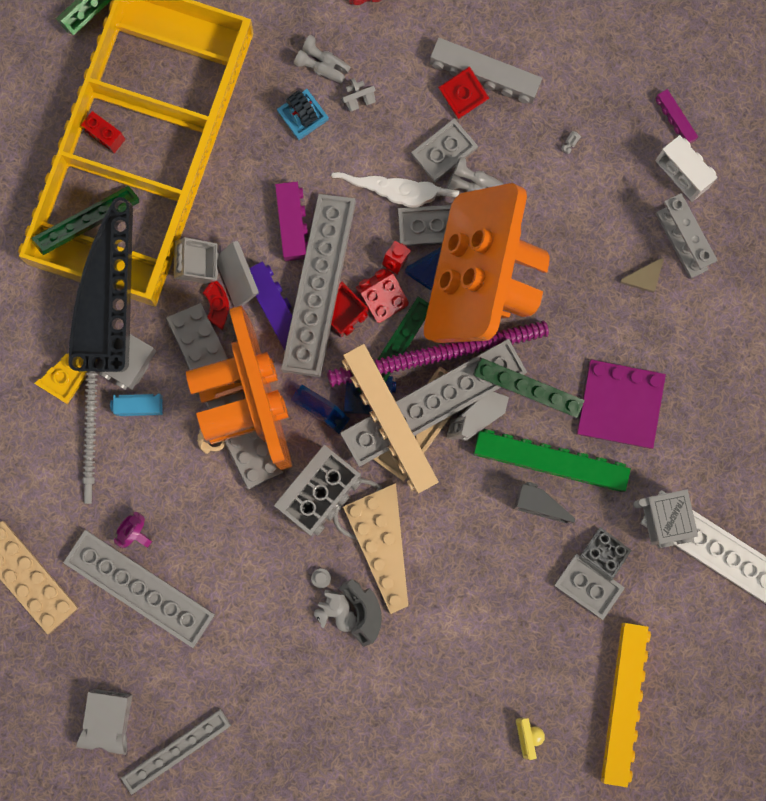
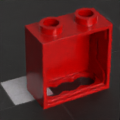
(347, 311)

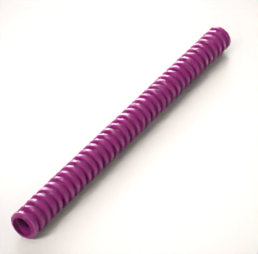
(446, 351)

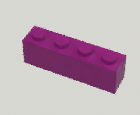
(291, 220)

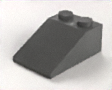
(539, 503)

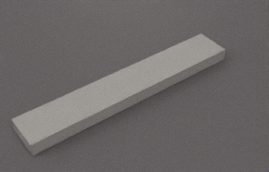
(176, 751)

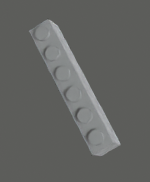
(489, 71)

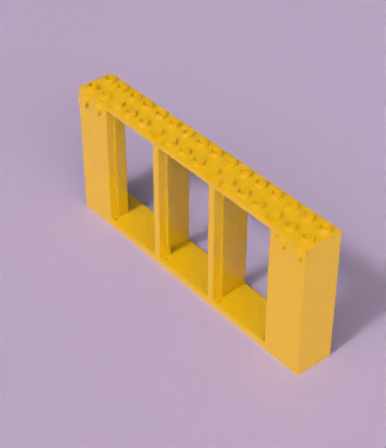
(171, 23)

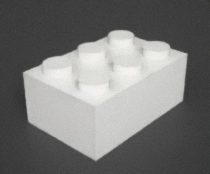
(686, 168)

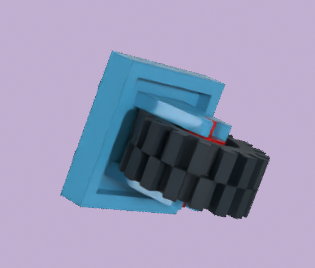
(302, 113)

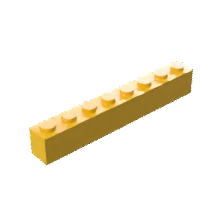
(624, 705)

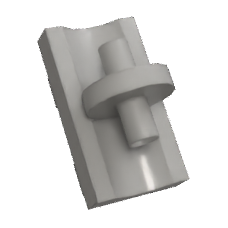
(367, 94)

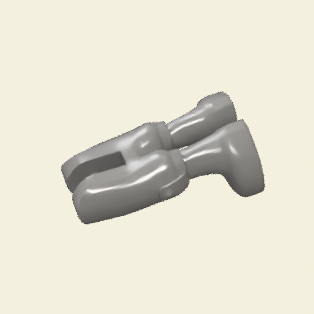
(329, 65)
(479, 178)

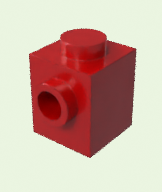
(396, 257)

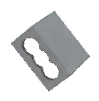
(195, 260)

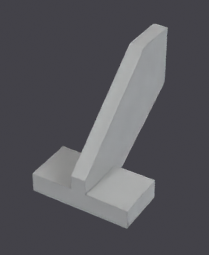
(477, 416)

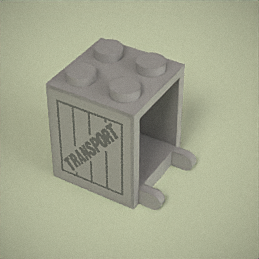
(669, 518)

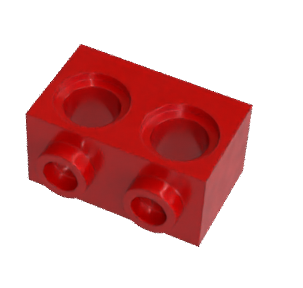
(103, 132)

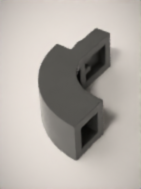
(367, 609)

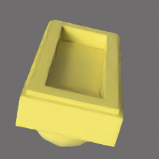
(529, 737)

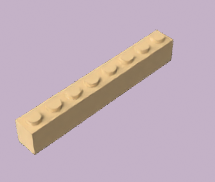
(390, 418)

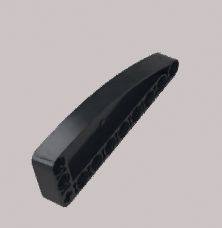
(95, 308)

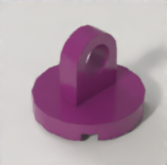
(130, 530)

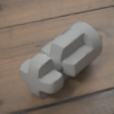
(571, 142)

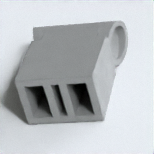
(106, 721)

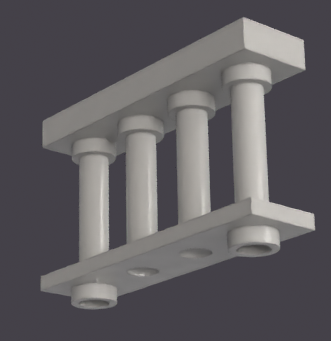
(686, 236)

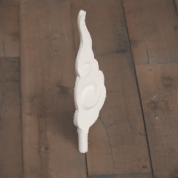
(400, 190)

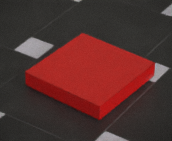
(464, 92)

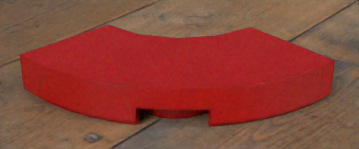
(218, 304)

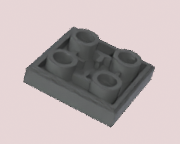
(605, 554)

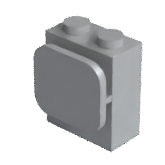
(139, 358)

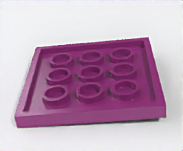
(621, 404)

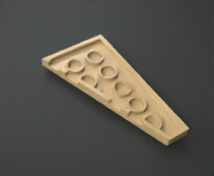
(379, 534)

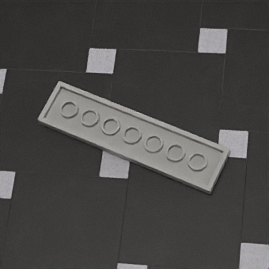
(139, 588)

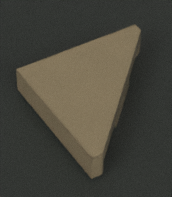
(645, 278)

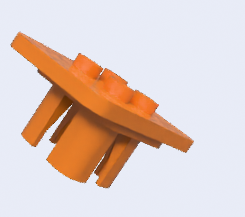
(478, 264)
(245, 372)

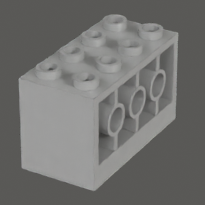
(309, 482)

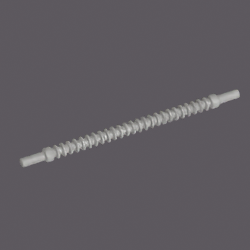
(88, 480)

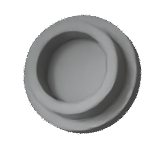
(321, 578)

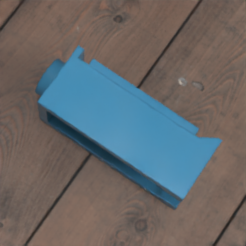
(137, 405)

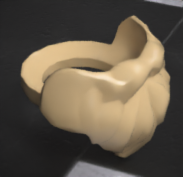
(205, 447)

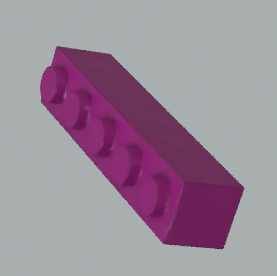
(676, 116)

